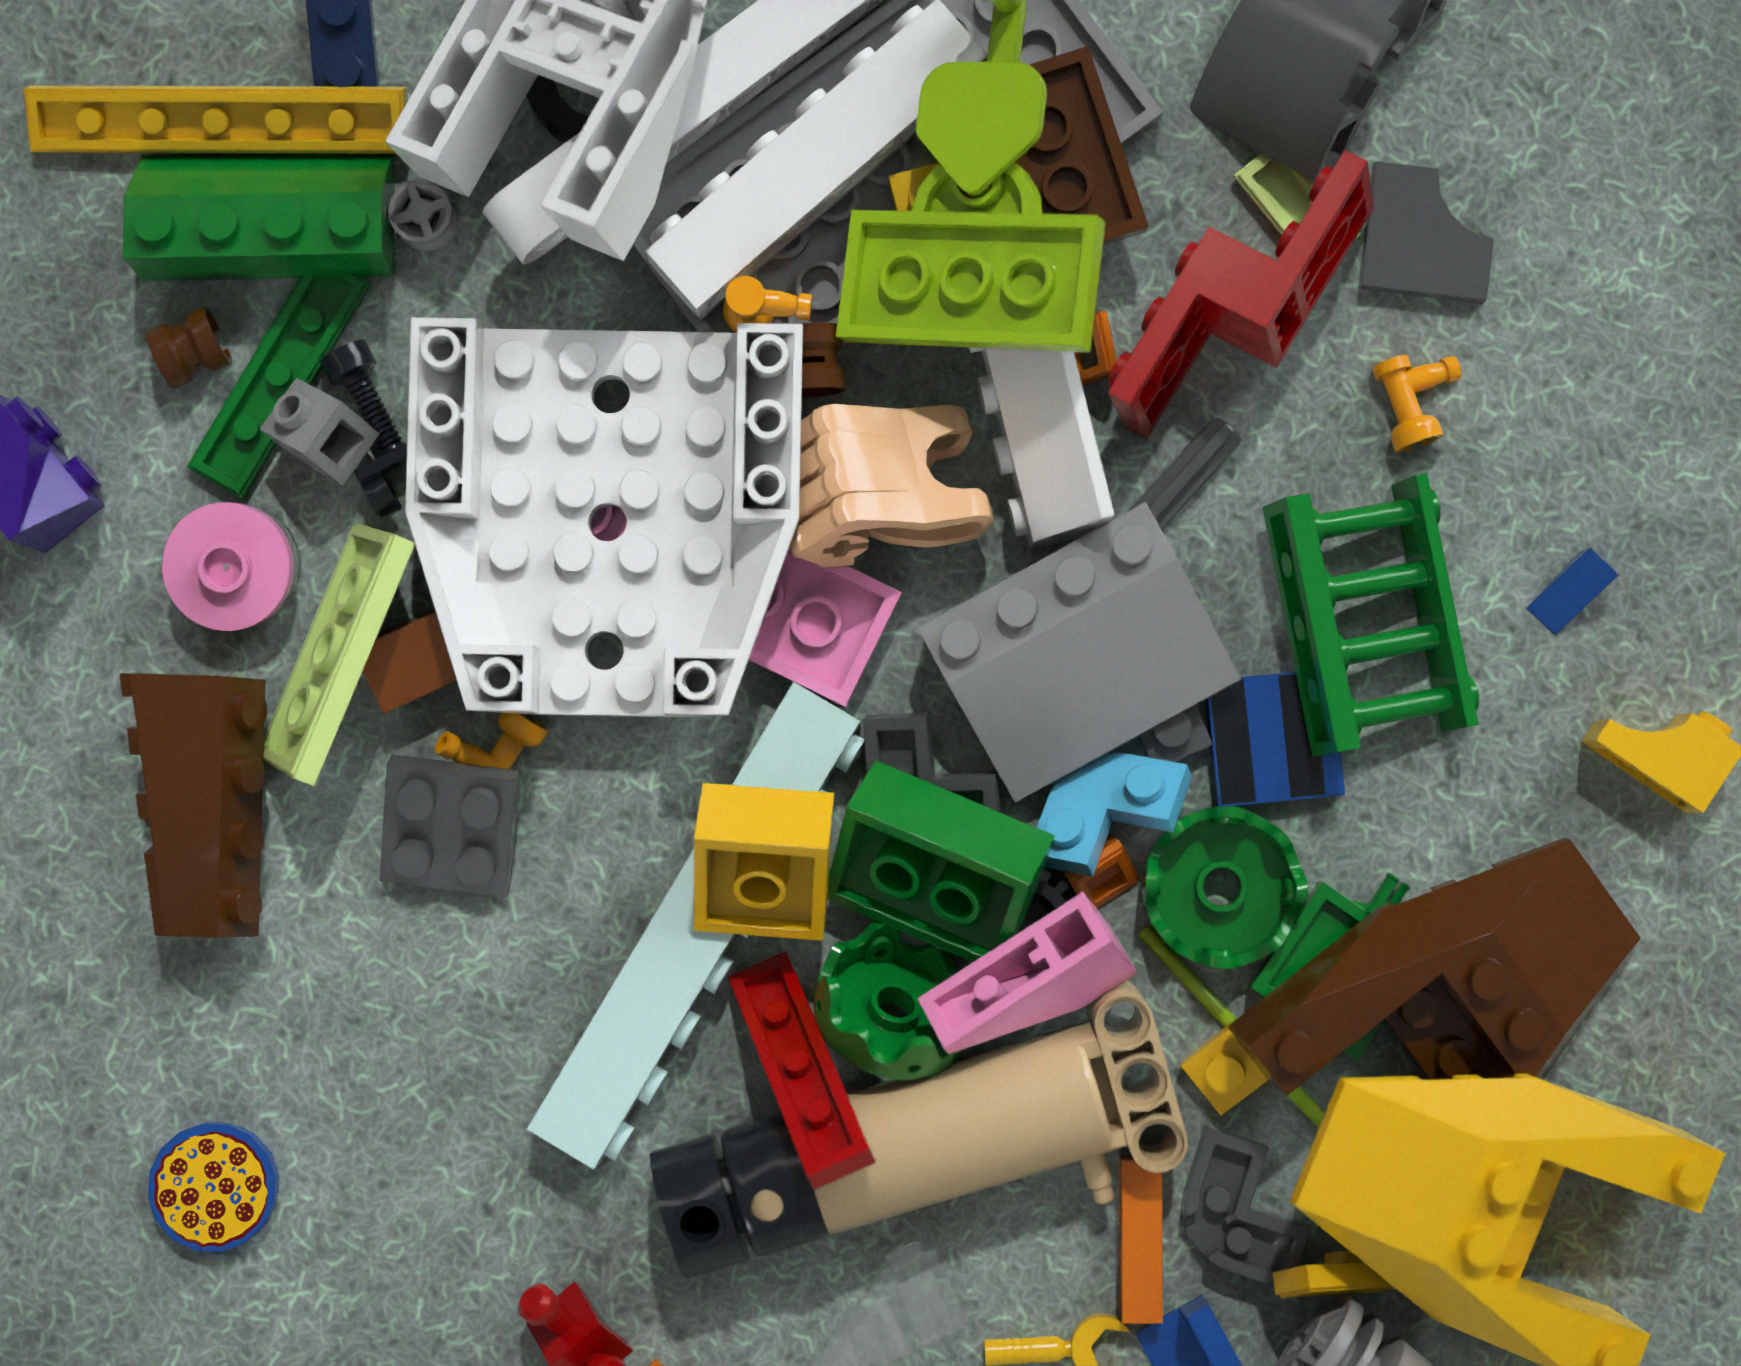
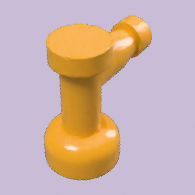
(751, 303)
(1401, 385)
(516, 734)

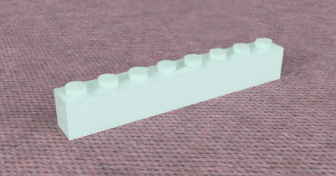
(674, 963)

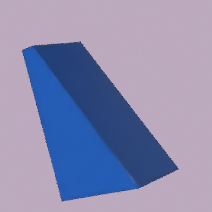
(1572, 590)

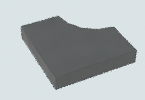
(1417, 244)

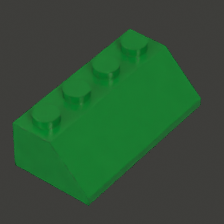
(259, 216)

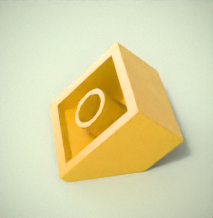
(762, 861)

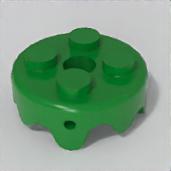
(1267, 898)
(875, 972)

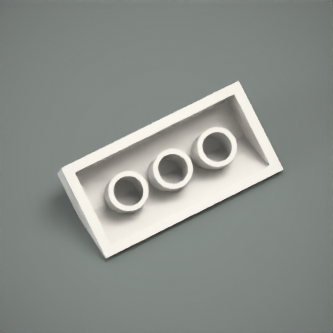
(1045, 444)

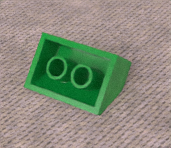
(935, 863)

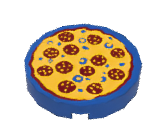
(213, 1186)

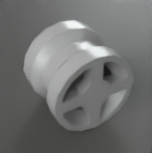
(417, 203)

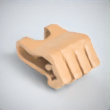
(872, 478)

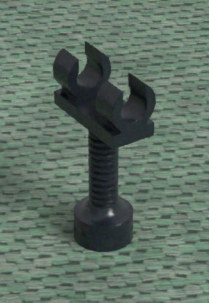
(351, 368)

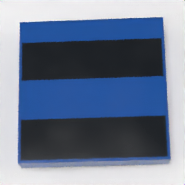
(1264, 745)

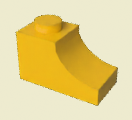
(1678, 762)

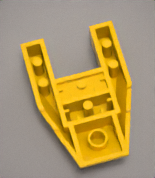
(1454, 1181)

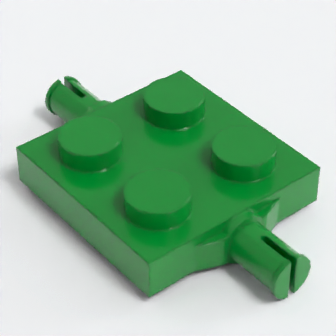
(1319, 925)

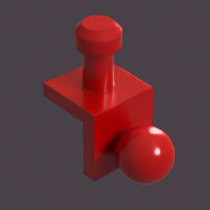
(570, 1328)

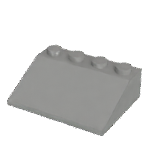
(1080, 653)

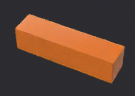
(1140, 1244)

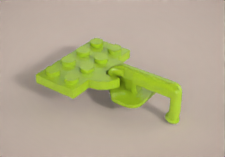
(983, 265)

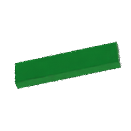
(291, 349)

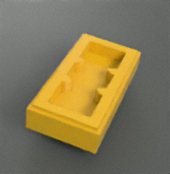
(1339, 1275)

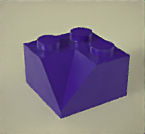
(39, 487)

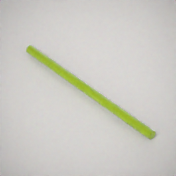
(1216, 1008)

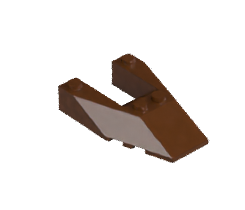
(1466, 977)

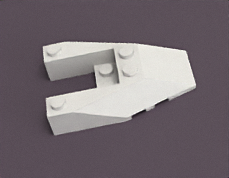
(618, 50)

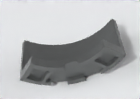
(1301, 72)

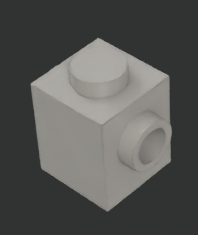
(308, 425)

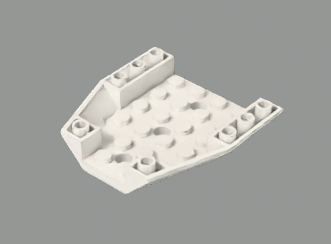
(519, 461)

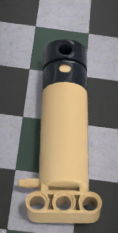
(931, 1141)

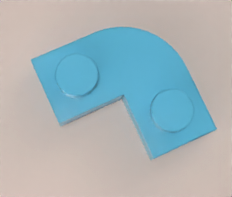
(1109, 790)

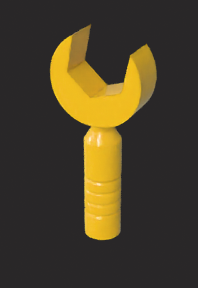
(1052, 1348)

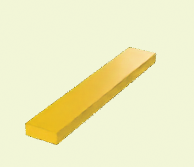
(212, 119)

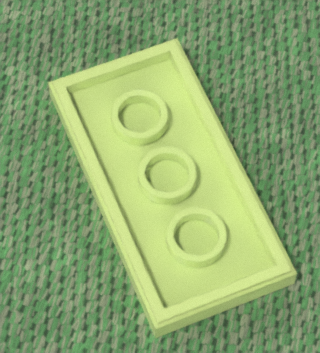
(335, 651)

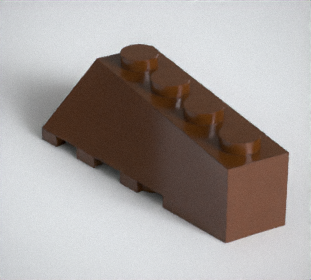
(201, 799)

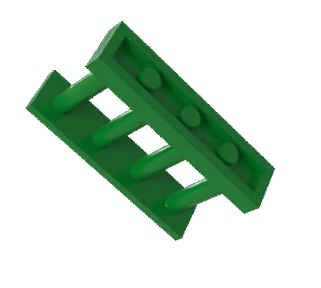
(1324, 656)

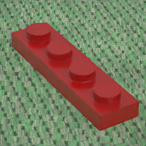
(801, 1071)

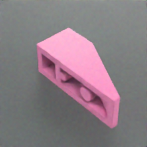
(1030, 978)

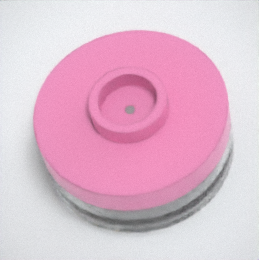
(231, 566)

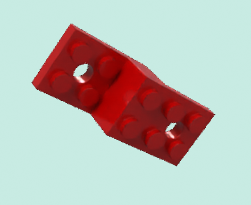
(1241, 295)

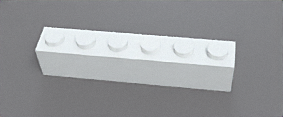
(810, 164)

